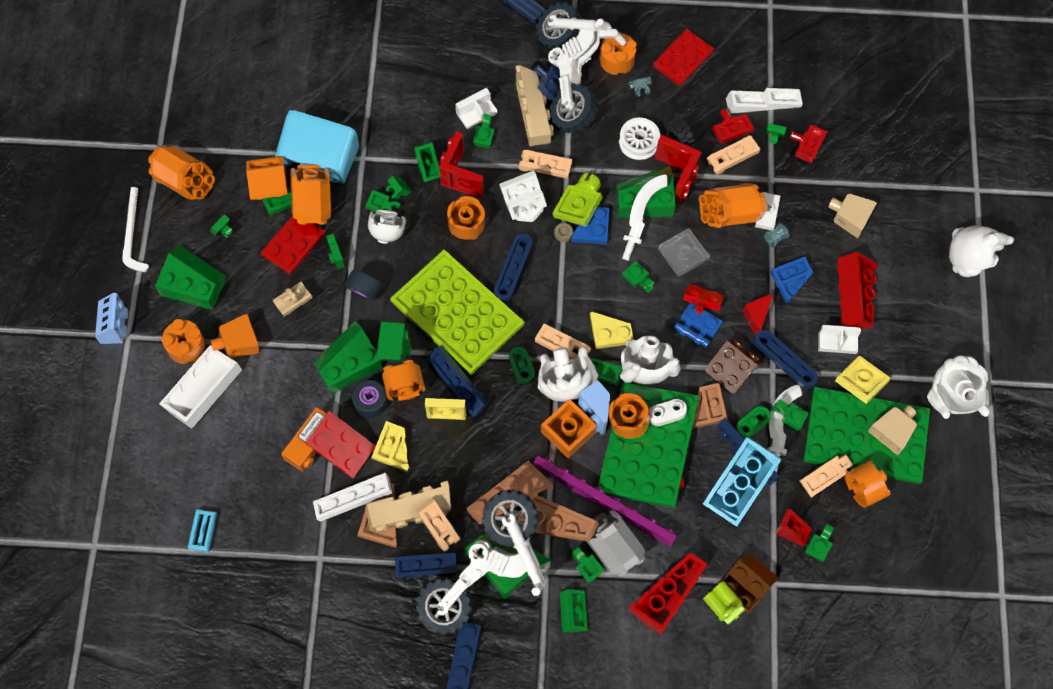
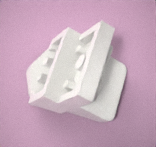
(523, 197)

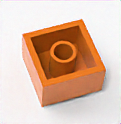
(568, 428)

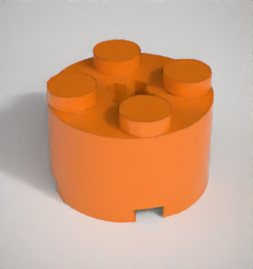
(617, 58)
(466, 218)
(183, 341)
(403, 380)
(619, 413)
(867, 484)

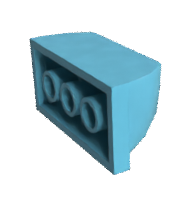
(742, 481)

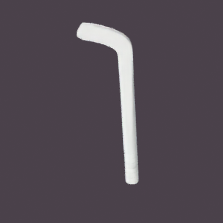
(138, 266)

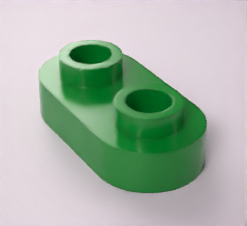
(752, 423)

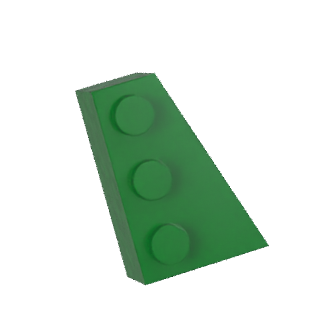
(393, 342)

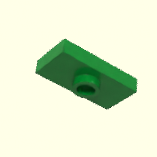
(277, 204)
(607, 372)

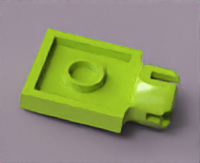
(579, 201)

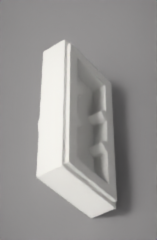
(769, 218)

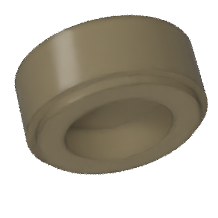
(563, 232)

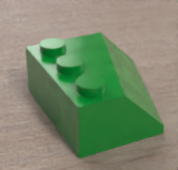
(189, 279)

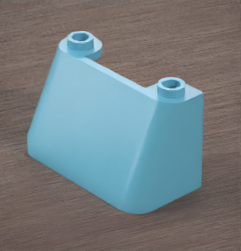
(318, 142)

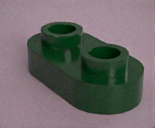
(522, 366)

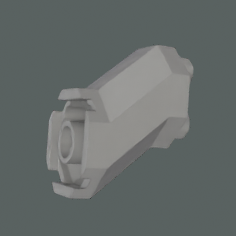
(616, 544)

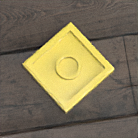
(862, 379)
(445, 409)

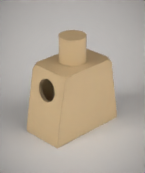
(852, 213)
(895, 428)

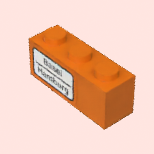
(297, 452)

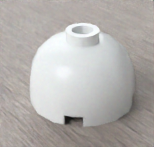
(386, 226)

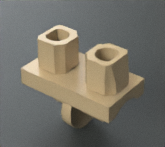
(292, 299)

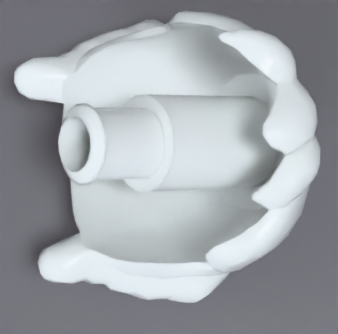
(975, 248)
(648, 361)
(565, 377)
(960, 388)

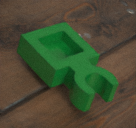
(379, 201)
(335, 255)

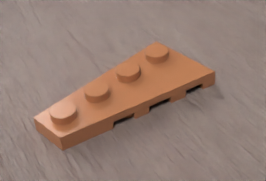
(525, 479)
(561, 521)

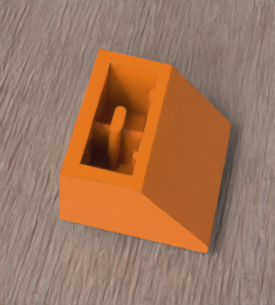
(266, 178)

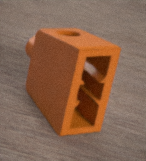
(236, 338)

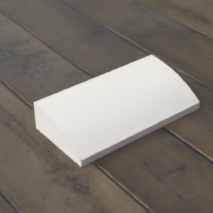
(201, 386)

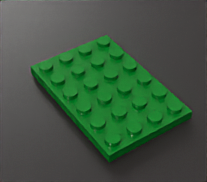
(841, 427)
(650, 465)

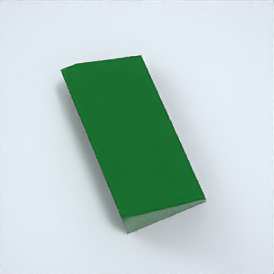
(573, 611)

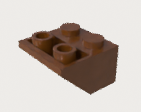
(750, 580)

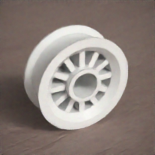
(642, 129)

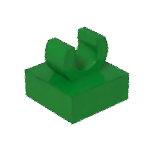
(775, 131)
(398, 186)
(221, 226)

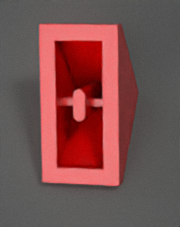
(756, 312)
(793, 528)

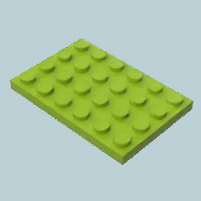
(457, 312)

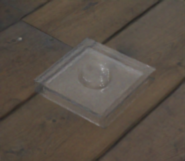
(683, 252)

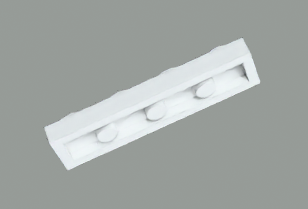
(352, 497)

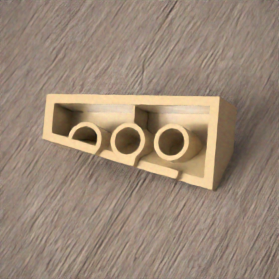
(533, 107)
(400, 512)

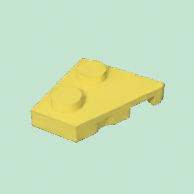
(609, 331)
(392, 447)

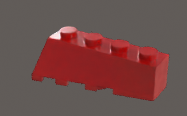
(856, 290)
(665, 598)

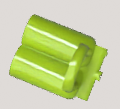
(724, 603)

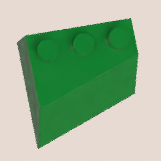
(659, 205)
(347, 359)
(503, 584)

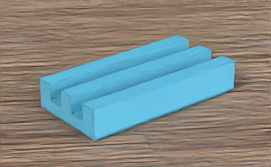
(199, 547)

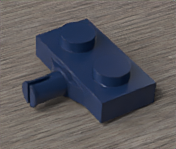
(549, 81)

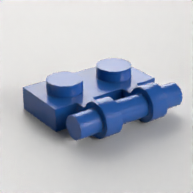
(703, 322)

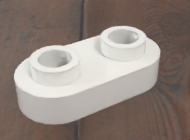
(667, 412)

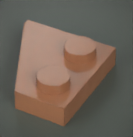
(710, 406)

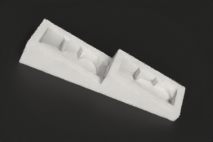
(758, 101)

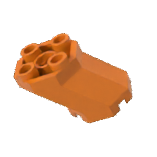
(181, 172)
(310, 194)
(732, 205)

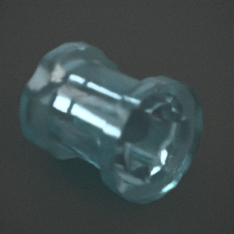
(776, 235)

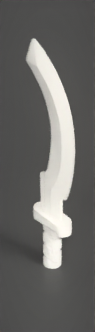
(637, 212)
(776, 425)

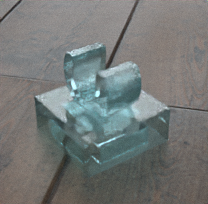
(640, 83)

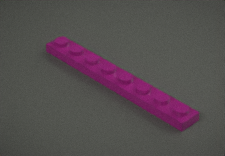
(598, 497)

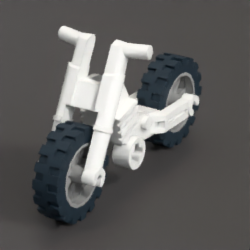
(575, 45)
(492, 559)

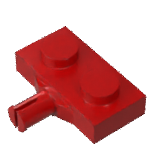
(732, 127)
(809, 143)
(703, 298)

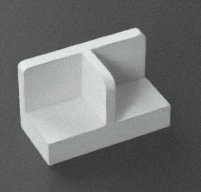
(473, 108)
(838, 339)

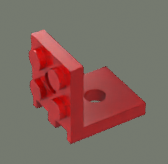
(681, 157)
(456, 177)

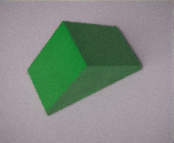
(427, 161)

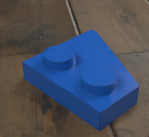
(596, 230)
(791, 277)

